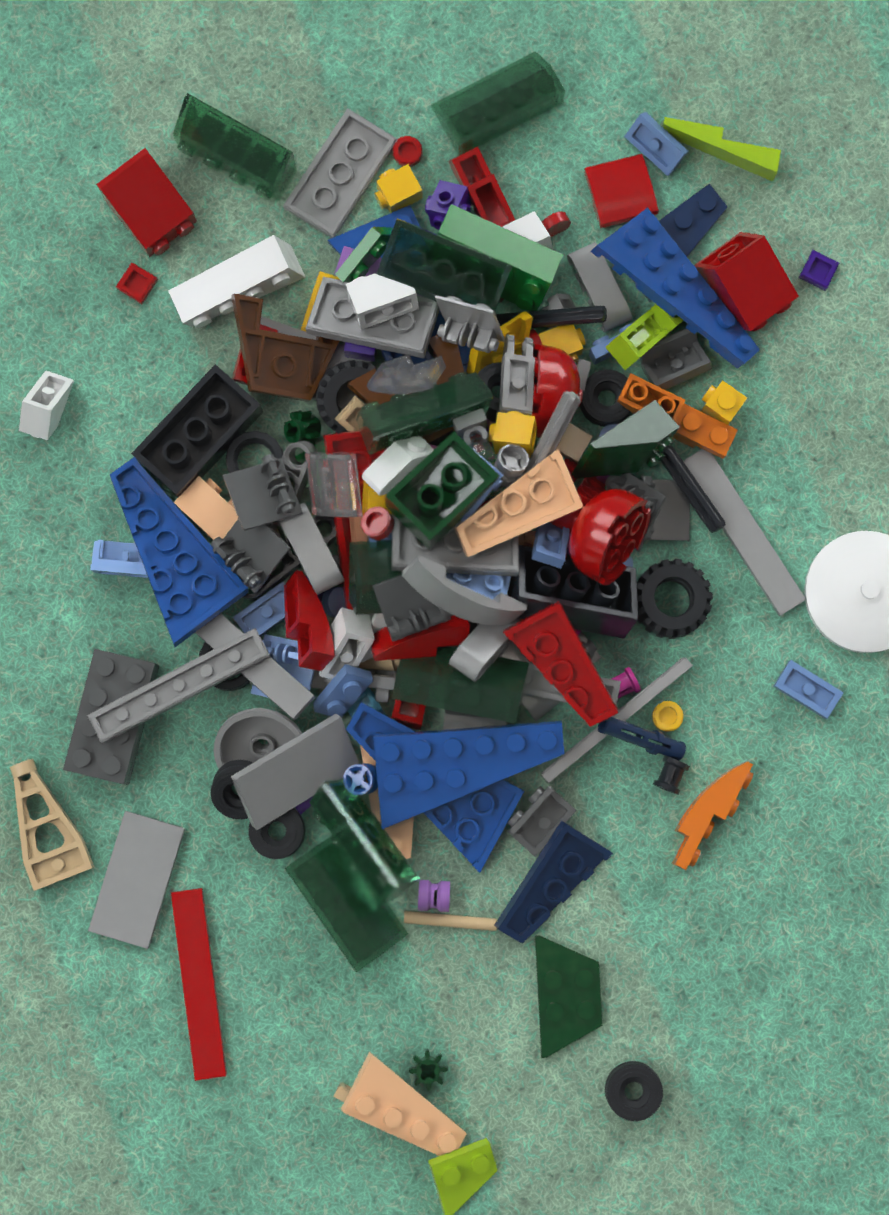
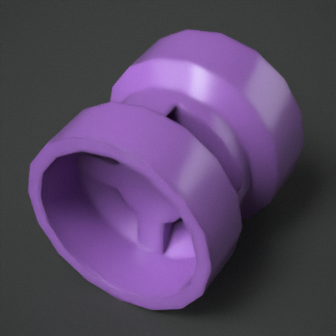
(426, 895)

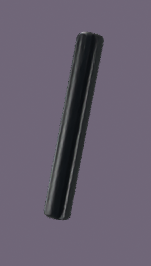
(561, 317)
(692, 490)

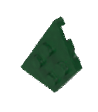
(566, 995)

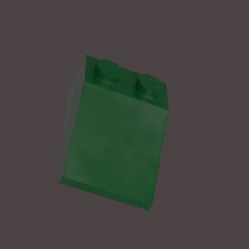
(630, 444)
(440, 490)

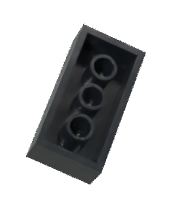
(197, 431)
(588, 604)

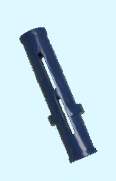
(669, 748)

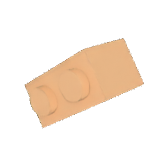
(207, 508)

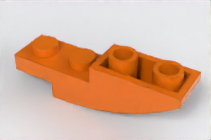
(695, 426)
(715, 800)

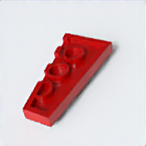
(558, 653)

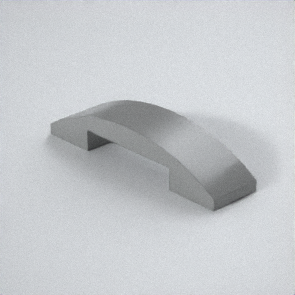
(430, 581)

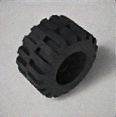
(331, 383)
(698, 594)

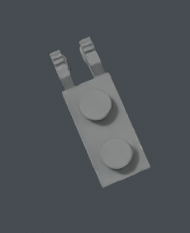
(517, 377)

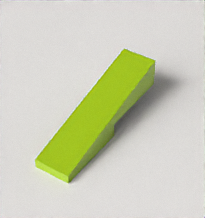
(708, 139)
(642, 335)

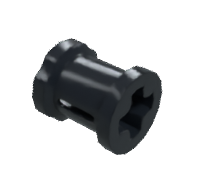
(671, 775)

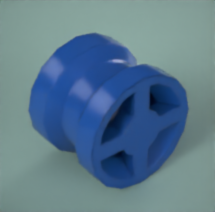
(355, 779)

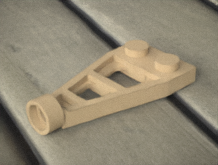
(59, 863)

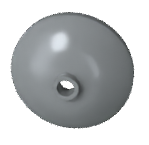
(240, 735)

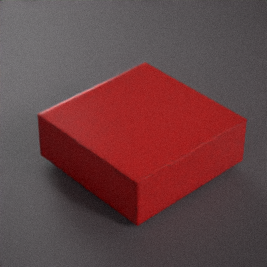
(136, 283)

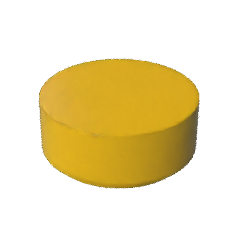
(667, 716)

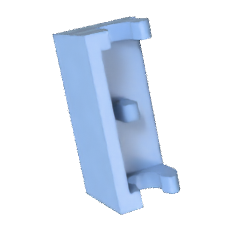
(117, 559)

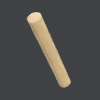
(447, 920)

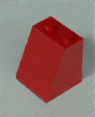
(147, 203)
(748, 279)

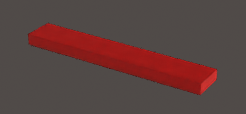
(198, 984)

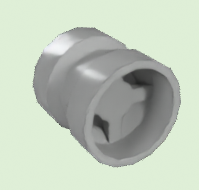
(512, 463)

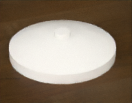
(850, 591)

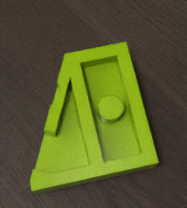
(462, 1174)

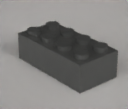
(107, 680)

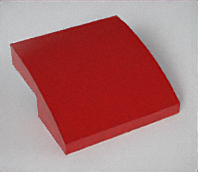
(620, 190)

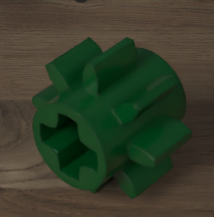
(302, 427)
(427, 1060)

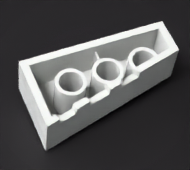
(249, 273)

